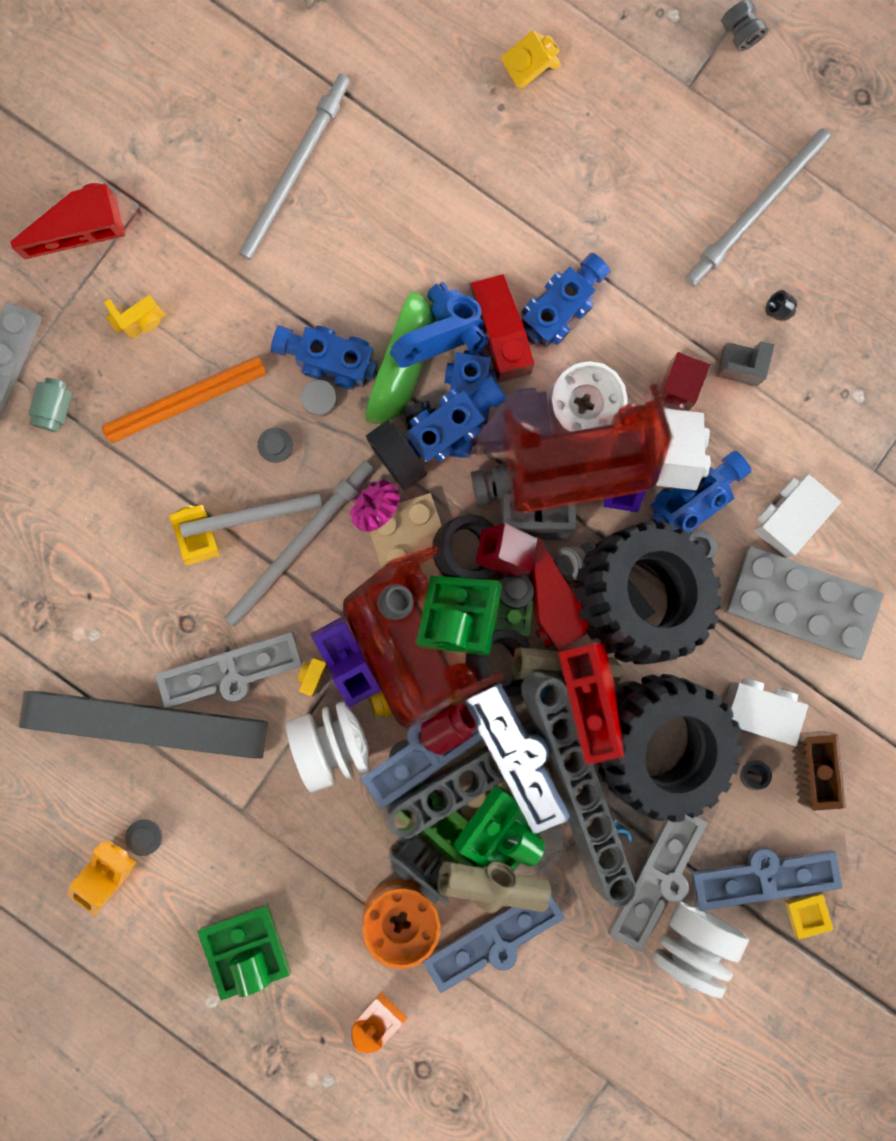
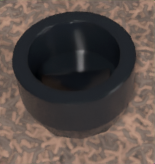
(781, 306)
(759, 769)

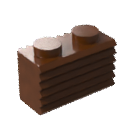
(819, 771)

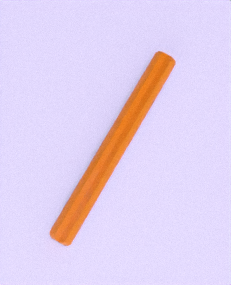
(184, 399)

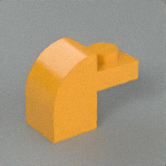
(101, 877)

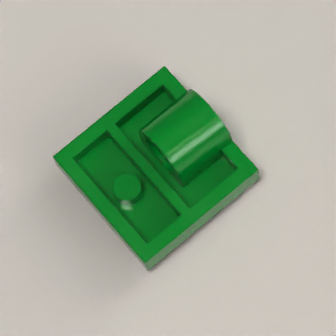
(459, 615)
(500, 833)
(244, 952)

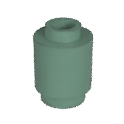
(50, 404)

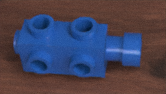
(561, 305)
(331, 359)
(457, 378)
(446, 428)
(691, 507)

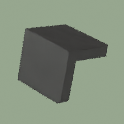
(746, 363)

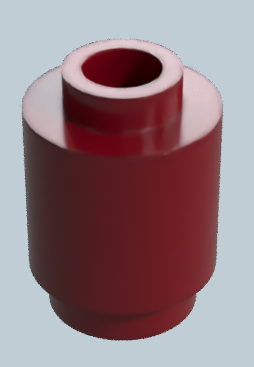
(447, 729)

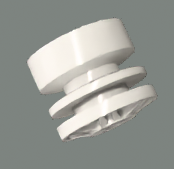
(594, 383)
(329, 746)
(698, 952)

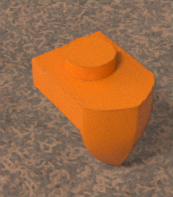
(376, 1025)

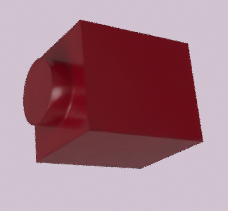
(683, 382)
(506, 550)

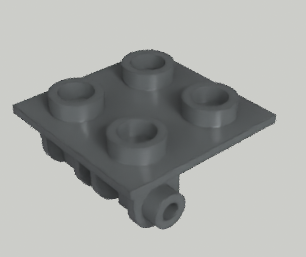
(404, 865)

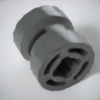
(744, 25)
(483, 486)

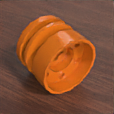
(403, 944)

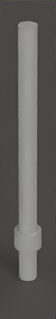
(326, 110)
(714, 254)
(345, 491)

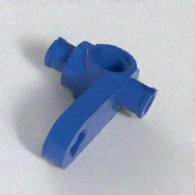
(456, 325)

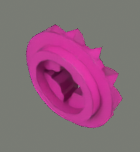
(386, 502)

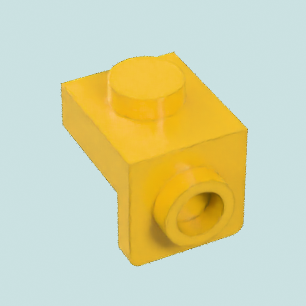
(530, 58)
(139, 318)
(194, 547)

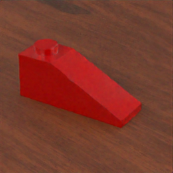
(73, 222)
(504, 328)
(554, 604)
(593, 701)

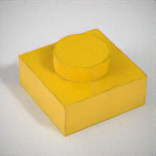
(311, 676)
(809, 915)

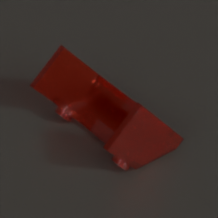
(587, 462)
(411, 678)

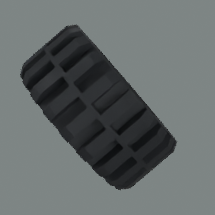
(688, 584)
(705, 764)

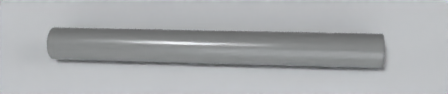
(250, 515)

